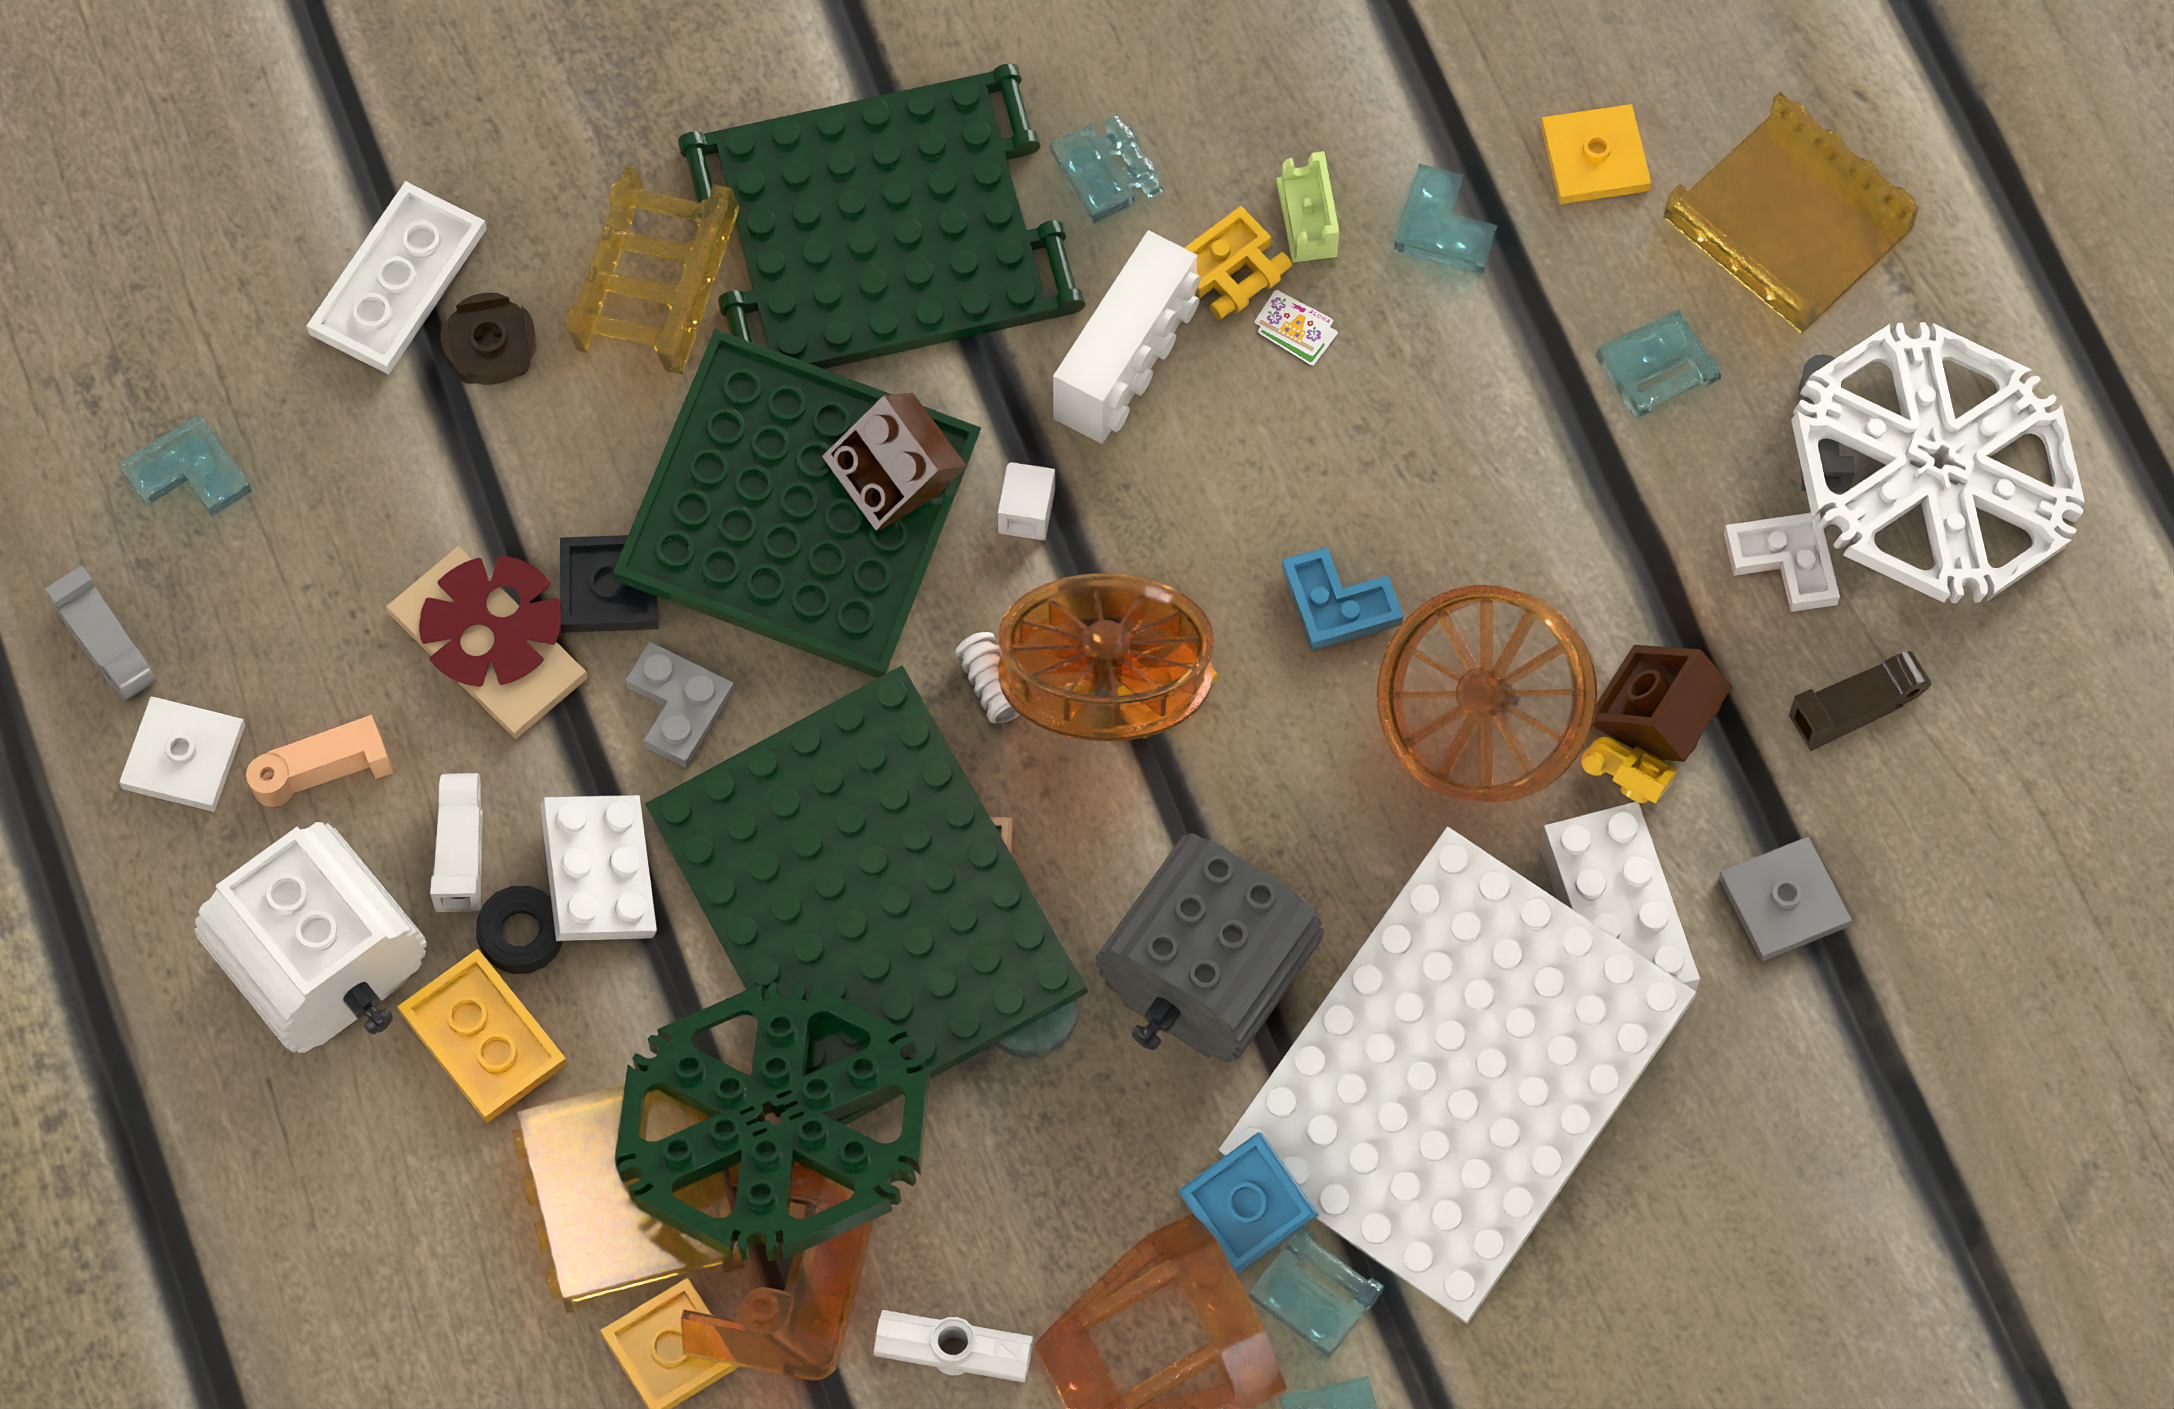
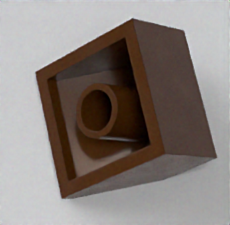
(1662, 700)

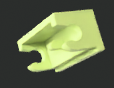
(1308, 209)

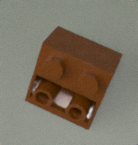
(894, 459)

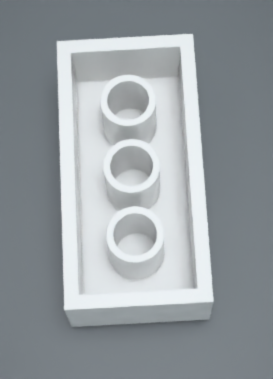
(1126, 338)
(1613, 878)

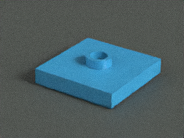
(1249, 1202)

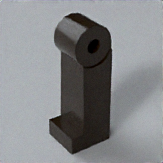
(1858, 700)

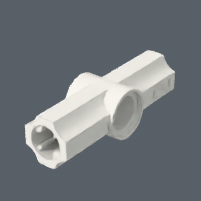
(919, 1342)

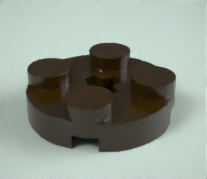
(495, 363)

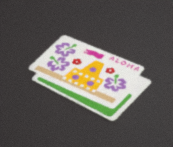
(1295, 327)

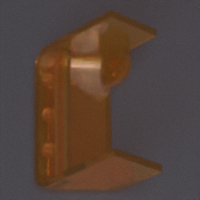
(806, 1324)

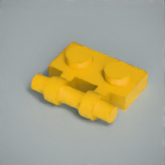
(1226, 249)
(1636, 770)

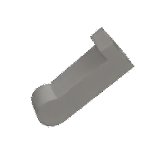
(99, 633)

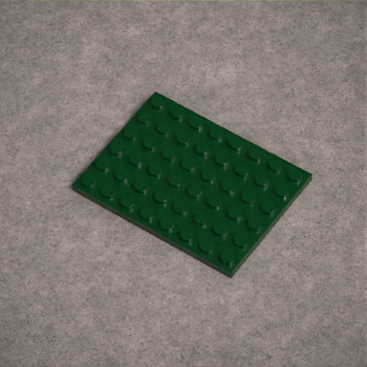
(872, 872)

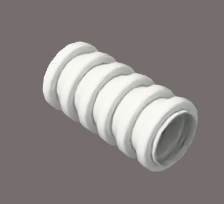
(981, 660)

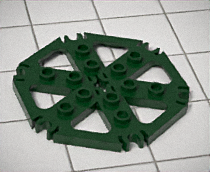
(765, 1150)

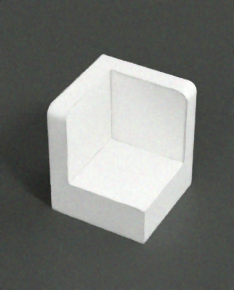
(1026, 501)

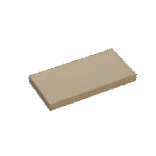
(514, 704)

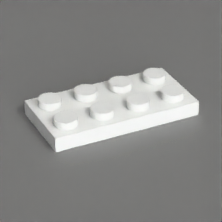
(396, 277)

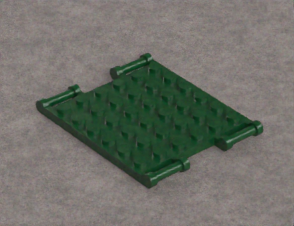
(885, 222)

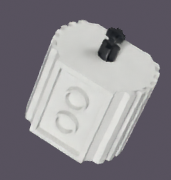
(310, 937)

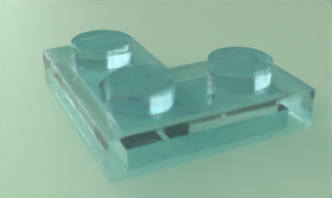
(1434, 231)
(190, 456)

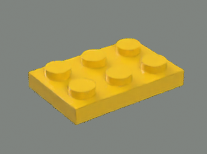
(482, 1035)

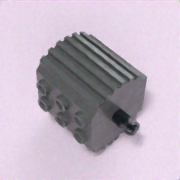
(1208, 949)

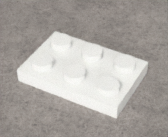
(598, 868)

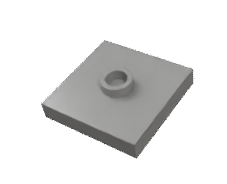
(1785, 899)

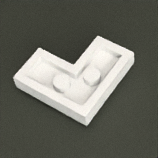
(1792, 546)

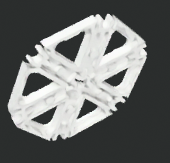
(1968, 473)

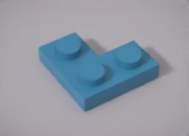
(1334, 612)

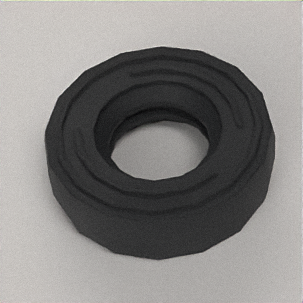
(494, 914)

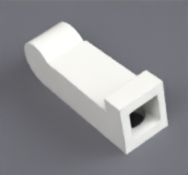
(458, 844)

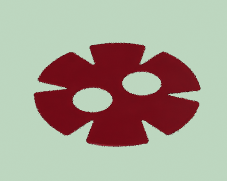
(510, 652)

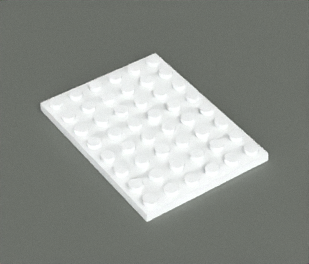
(1461, 1072)

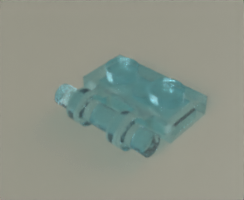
(1094, 174)

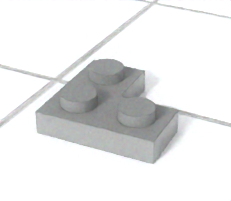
(689, 697)

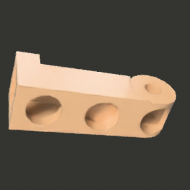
(318, 760)

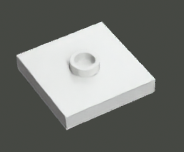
(182, 754)

